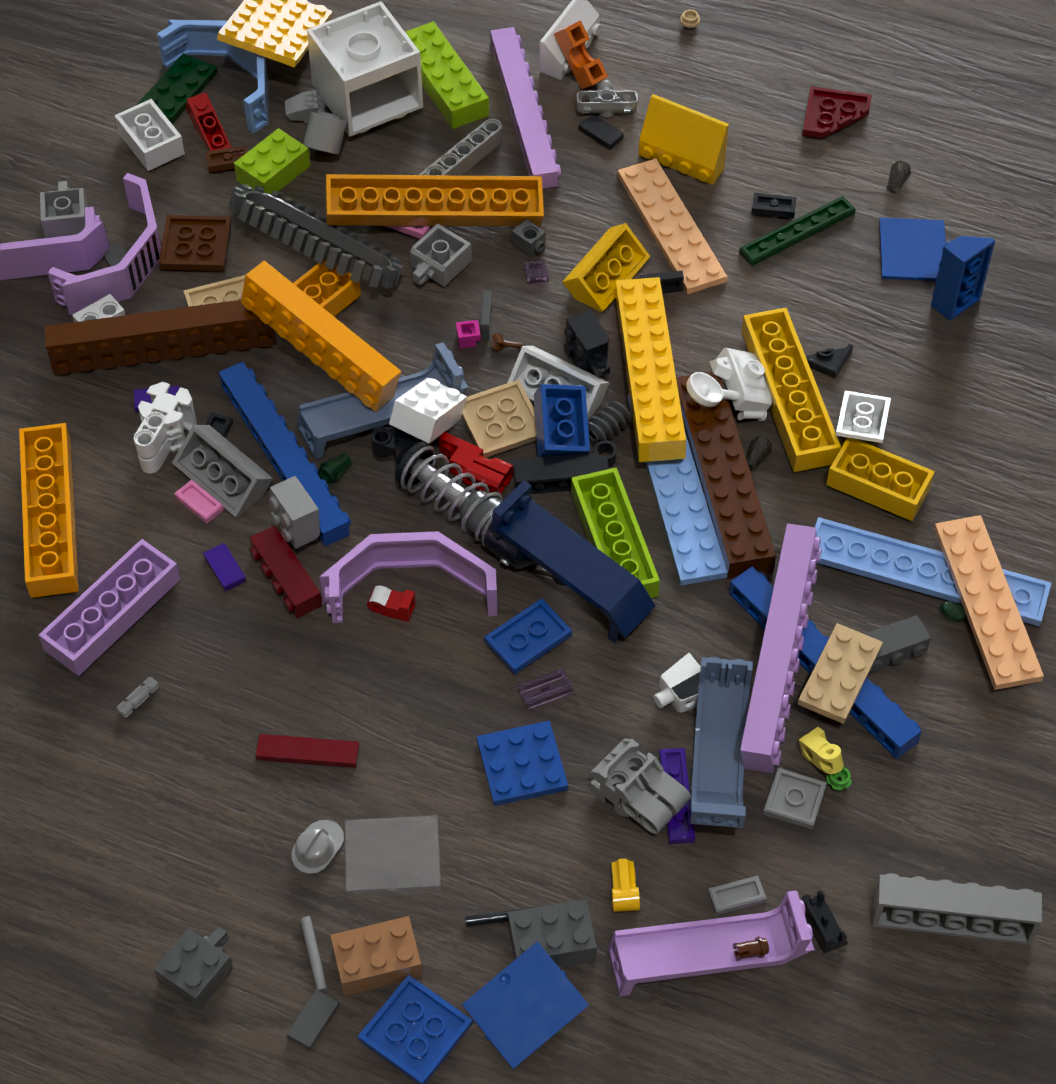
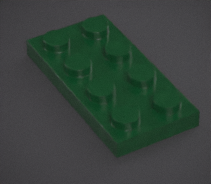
(181, 81)

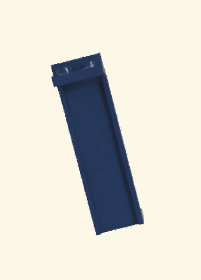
(573, 561)

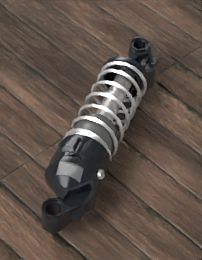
(415, 467)

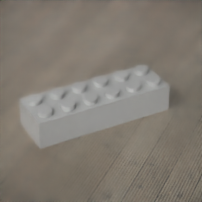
(957, 909)

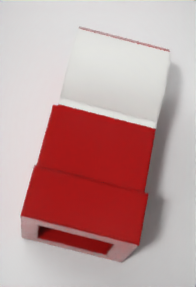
(392, 603)

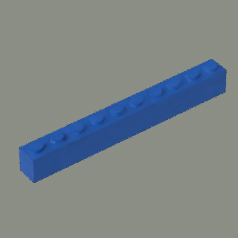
(282, 447)
(871, 709)

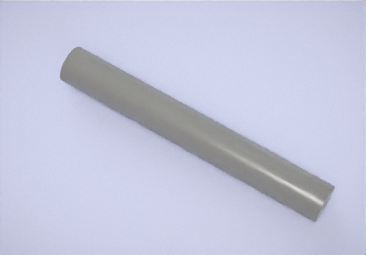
(313, 953)

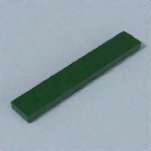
(797, 231)

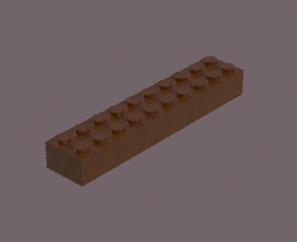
(155, 337)
(727, 484)

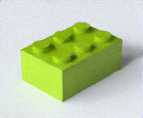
(273, 162)

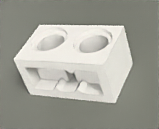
(103, 308)

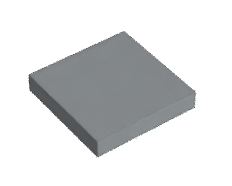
(795, 798)

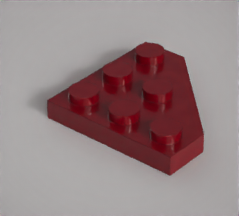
(833, 110)

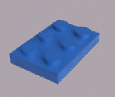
(528, 636)

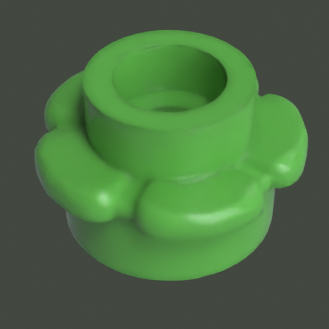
(845, 781)

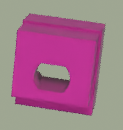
(468, 333)

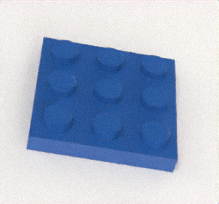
(522, 763)
(415, 1030)

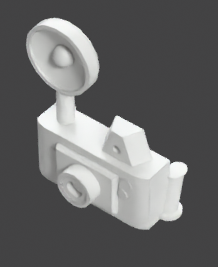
(744, 384)

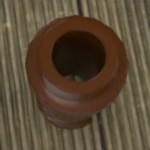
(752, 948)

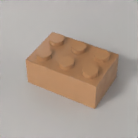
(376, 955)

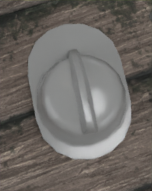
(317, 846)

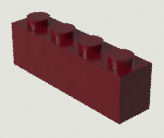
(285, 571)

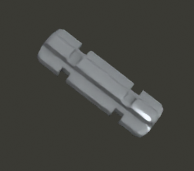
(137, 697)

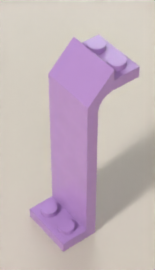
(64, 252)
(707, 945)

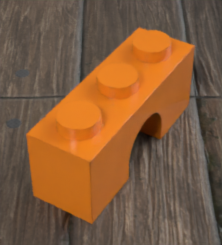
(585, 68)

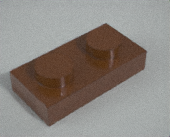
(224, 158)

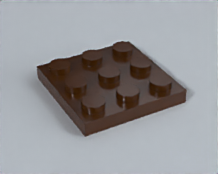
(195, 243)

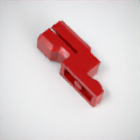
(471, 459)

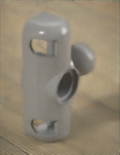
(606, 101)

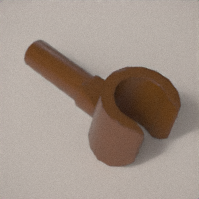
(499, 344)

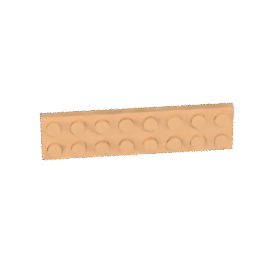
(672, 225)
(988, 603)

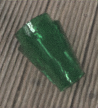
(334, 468)

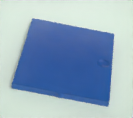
(911, 248)
(525, 1005)

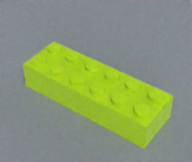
(448, 78)
(613, 525)

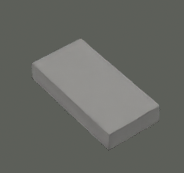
(737, 895)

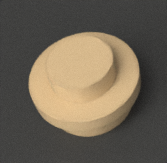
(690, 19)

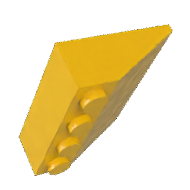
(684, 139)

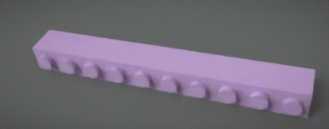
(523, 106)

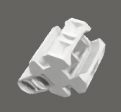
(162, 425)

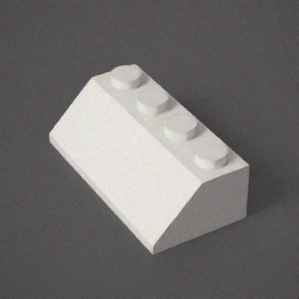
(551, 56)
(539, 367)

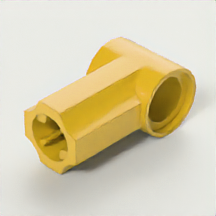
(624, 891)

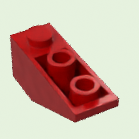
(206, 122)

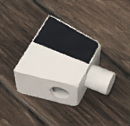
(680, 685)

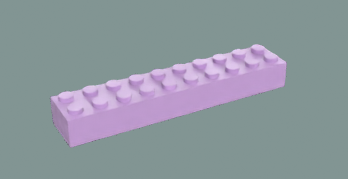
(780, 649)

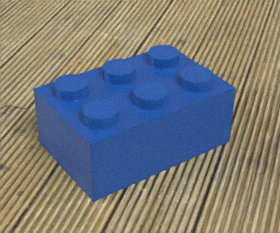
(561, 420)

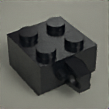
(587, 343)

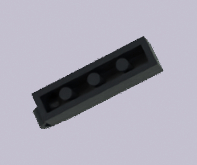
(555, 472)

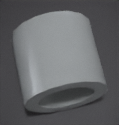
(325, 132)

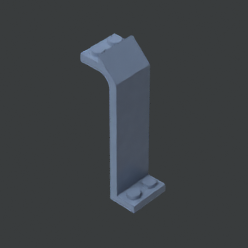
(347, 415)

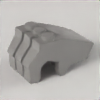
(300, 106)

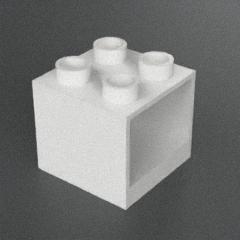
(365, 68)

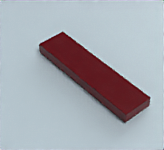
(307, 750)

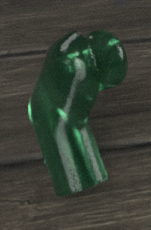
(953, 611)

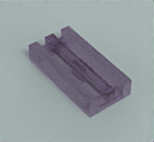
(546, 693)

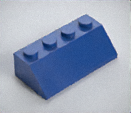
(961, 274)

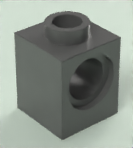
(529, 238)

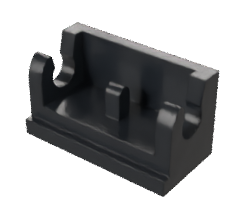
(823, 923)

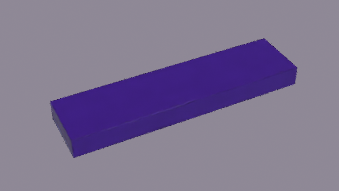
(679, 827)

